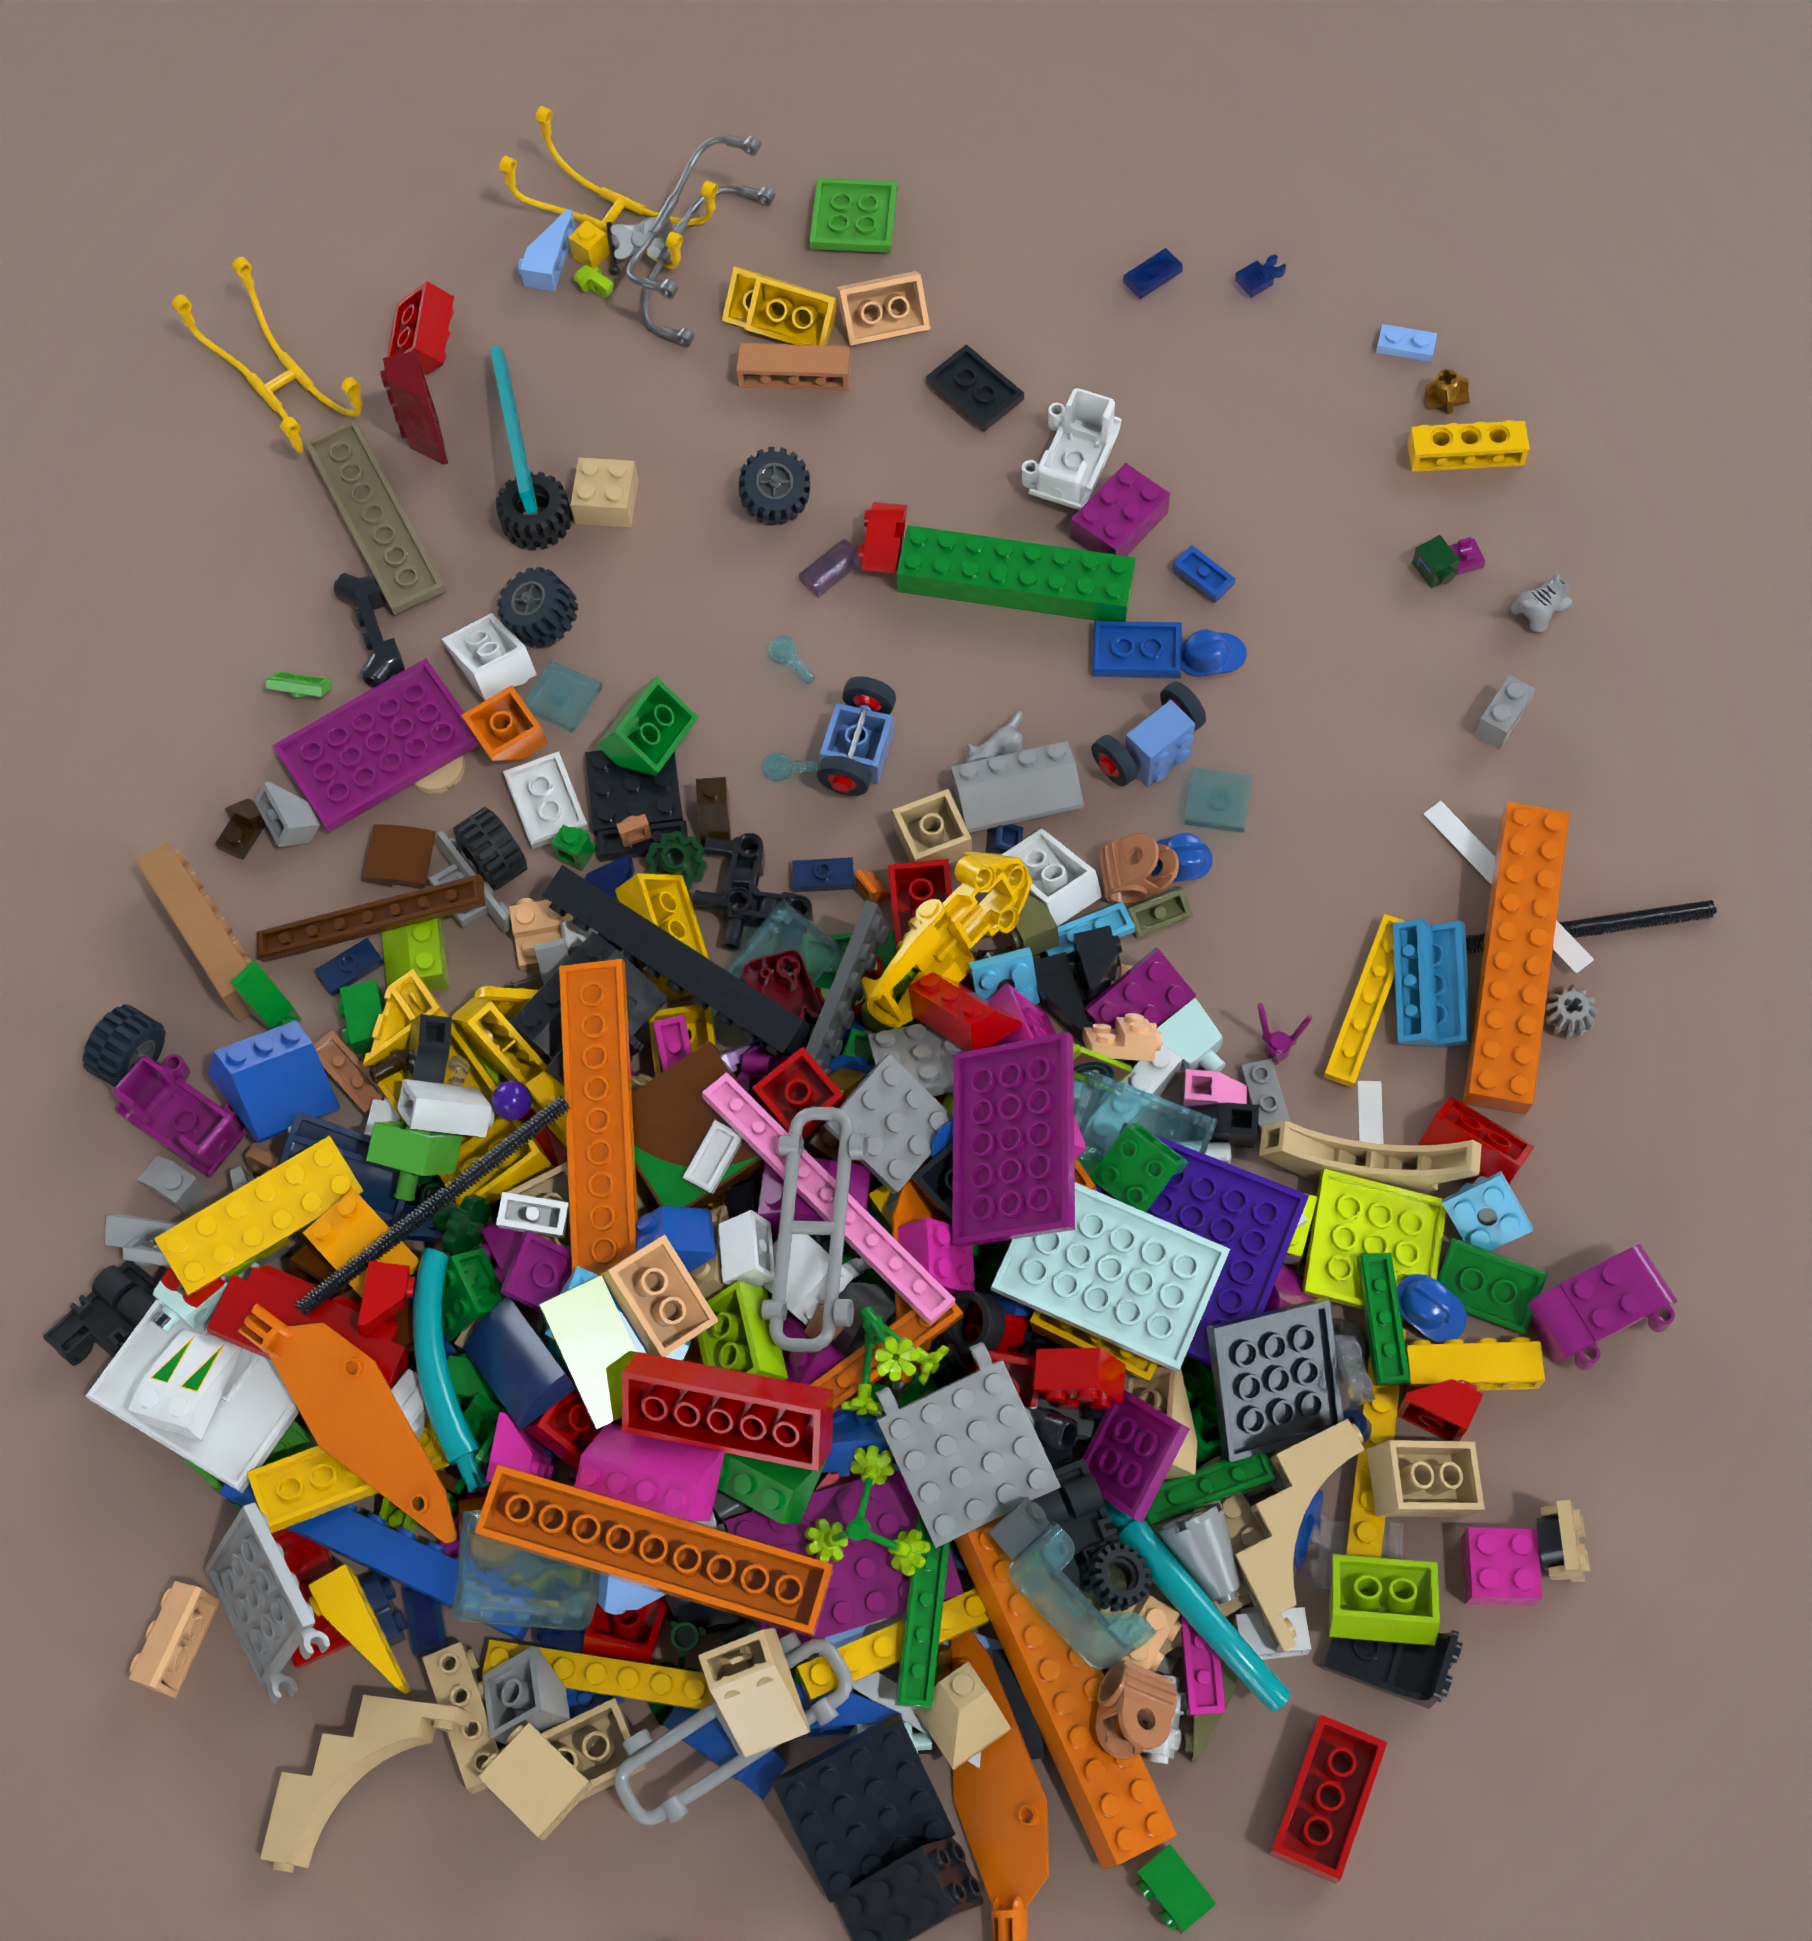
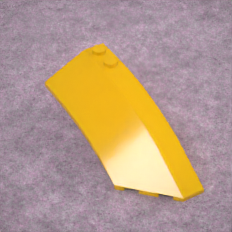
(407, 1000)

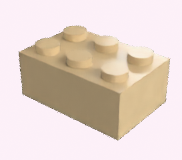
(1425, 1478)
(594, 1743)

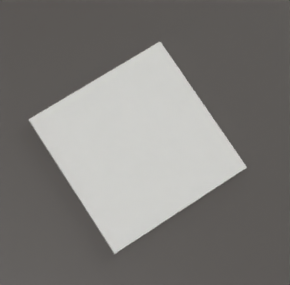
(247, 1419)

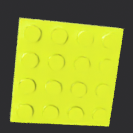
(1366, 1218)

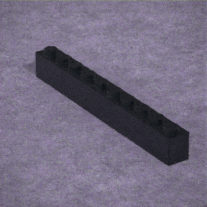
(678, 963)

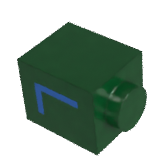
(1436, 561)

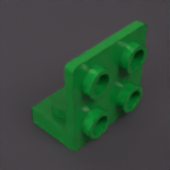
(1137, 1167)
(468, 1291)

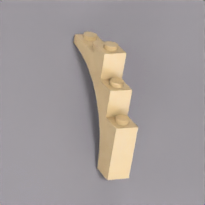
(1403, 1166)

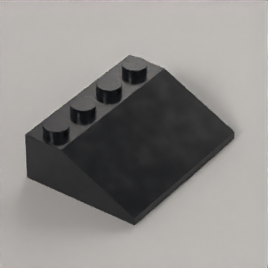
(541, 1017)

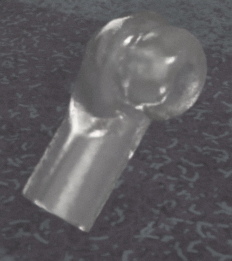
(460, 1070)

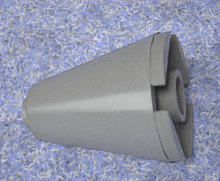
(1205, 1550)

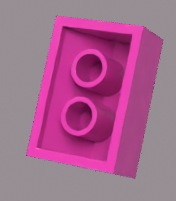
(1034, 1020)
(518, 1451)

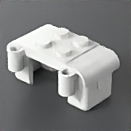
(1078, 451)

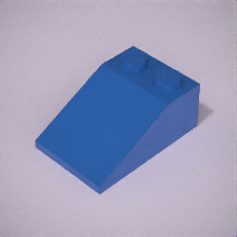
(852, 1712)

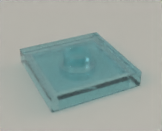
(562, 696)
(1218, 799)

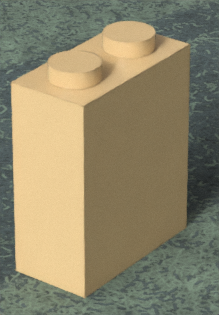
(534, 1780)

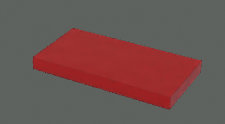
(309, 1564)

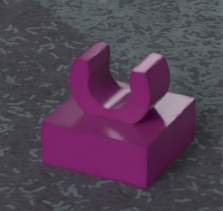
(1469, 555)

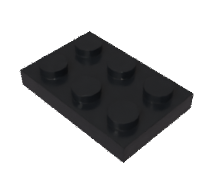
(975, 387)

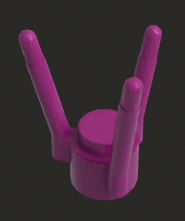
(1279, 1043)

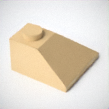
(963, 1716)

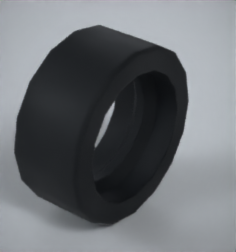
(993, 1321)

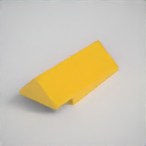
(779, 309)

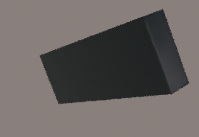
(611, 847)

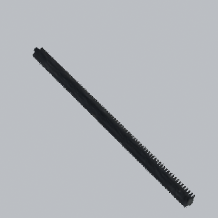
(1622, 920)
(433, 1205)

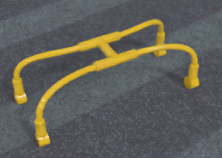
(620, 202)
(289, 424)

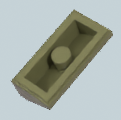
(1159, 911)

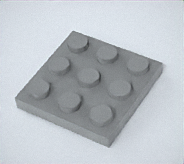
(921, 1052)
(897, 1119)

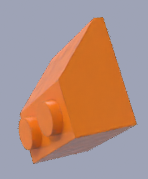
(505, 727)

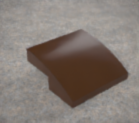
(399, 855)

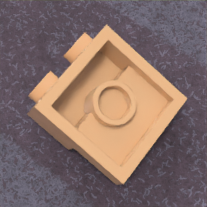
(533, 925)
(1130, 1040)
(1160, 1618)

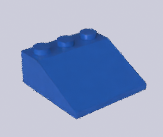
(273, 1079)

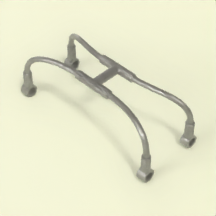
(663, 222)

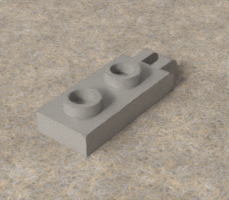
(1264, 1091)

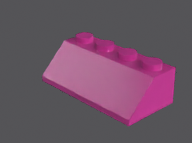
(651, 1473)

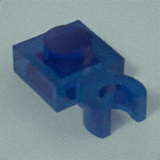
(1259, 277)

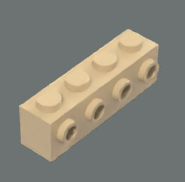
(457, 1685)

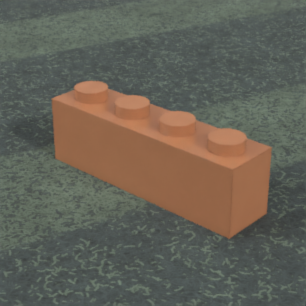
(794, 366)

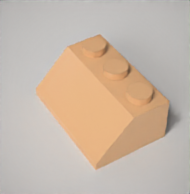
(883, 308)
(659, 1297)
(174, 1639)

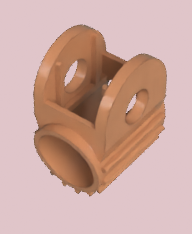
(1128, 866)
(1141, 1703)

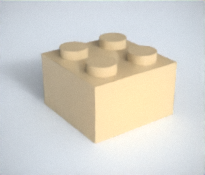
(604, 492)
(932, 829)

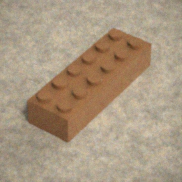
(198, 921)

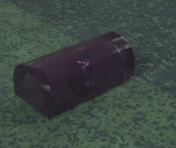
(830, 568)

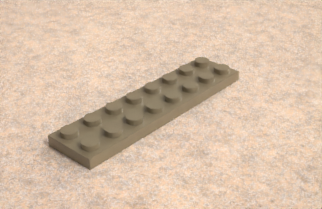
(375, 517)

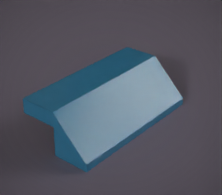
(1431, 983)

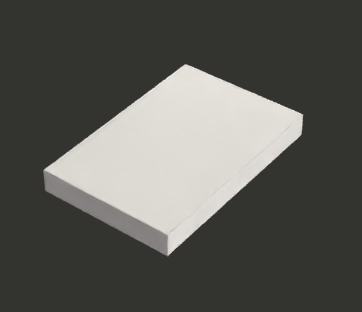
(544, 798)

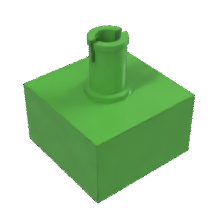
(413, 1153)

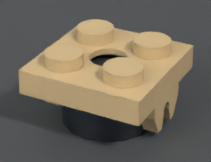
(1560, 1542)

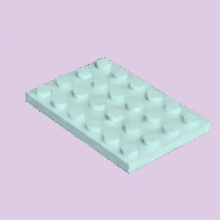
(1117, 1277)

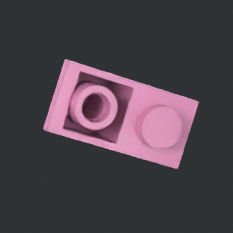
(1211, 1087)

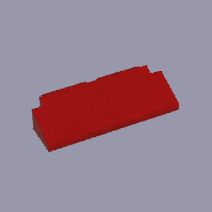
(277, 1294)

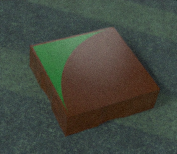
(672, 1124)

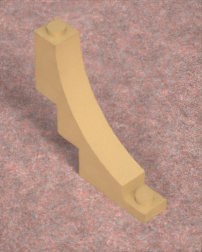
(1268, 1565)
(307, 1802)

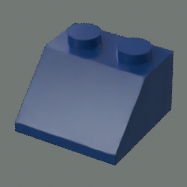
(685, 1228)

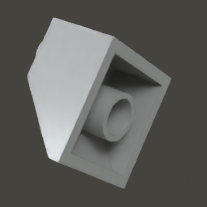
(524, 1693)

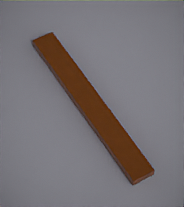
(371, 918)

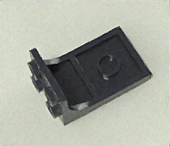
(1396, 1668)
(911, 1894)

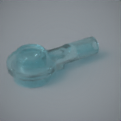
(784, 651)
(779, 766)

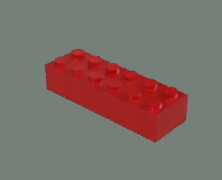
(727, 1411)

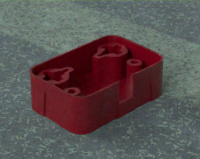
(792, 992)

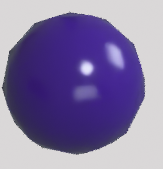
(511, 1100)

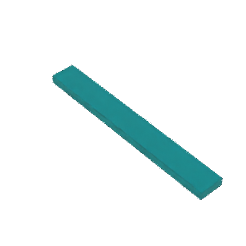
(513, 430)

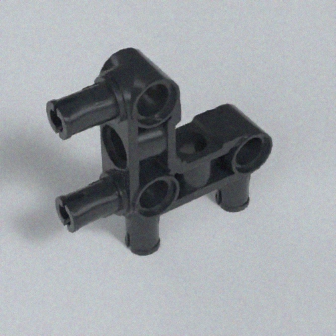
(743, 888)

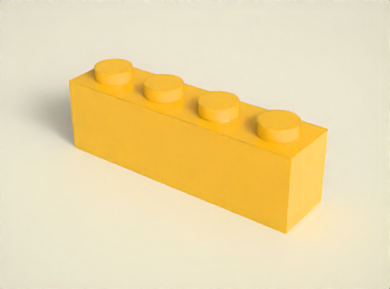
(1484, 1363)

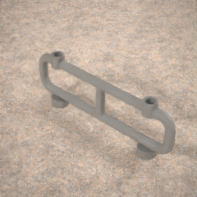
(836, 1311)
(643, 1749)

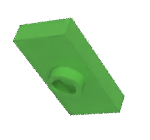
(299, 684)

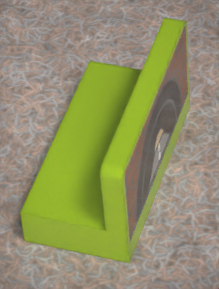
(1089, 1060)

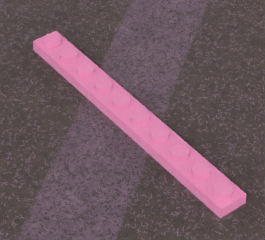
(818, 1190)

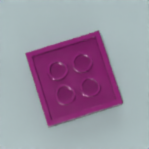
(1133, 1454)

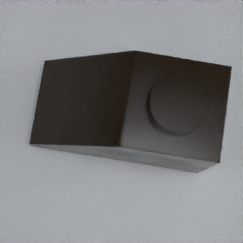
(713, 808)

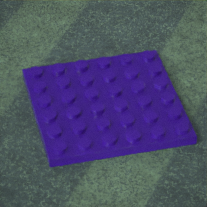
(1240, 1213)

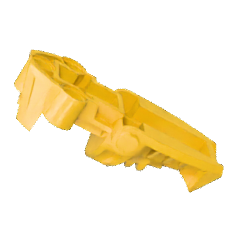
(946, 931)

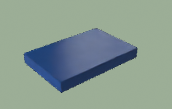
(1137, 649)

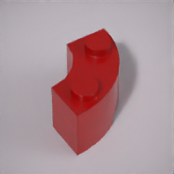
(883, 537)

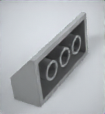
(1017, 787)

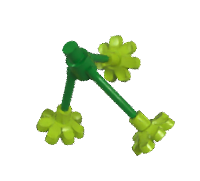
(893, 1359)
(830, 1538)

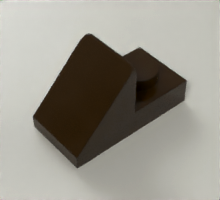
(242, 829)

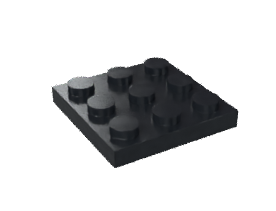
(627, 792)

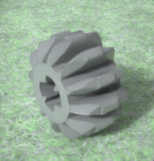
(1575, 1022)

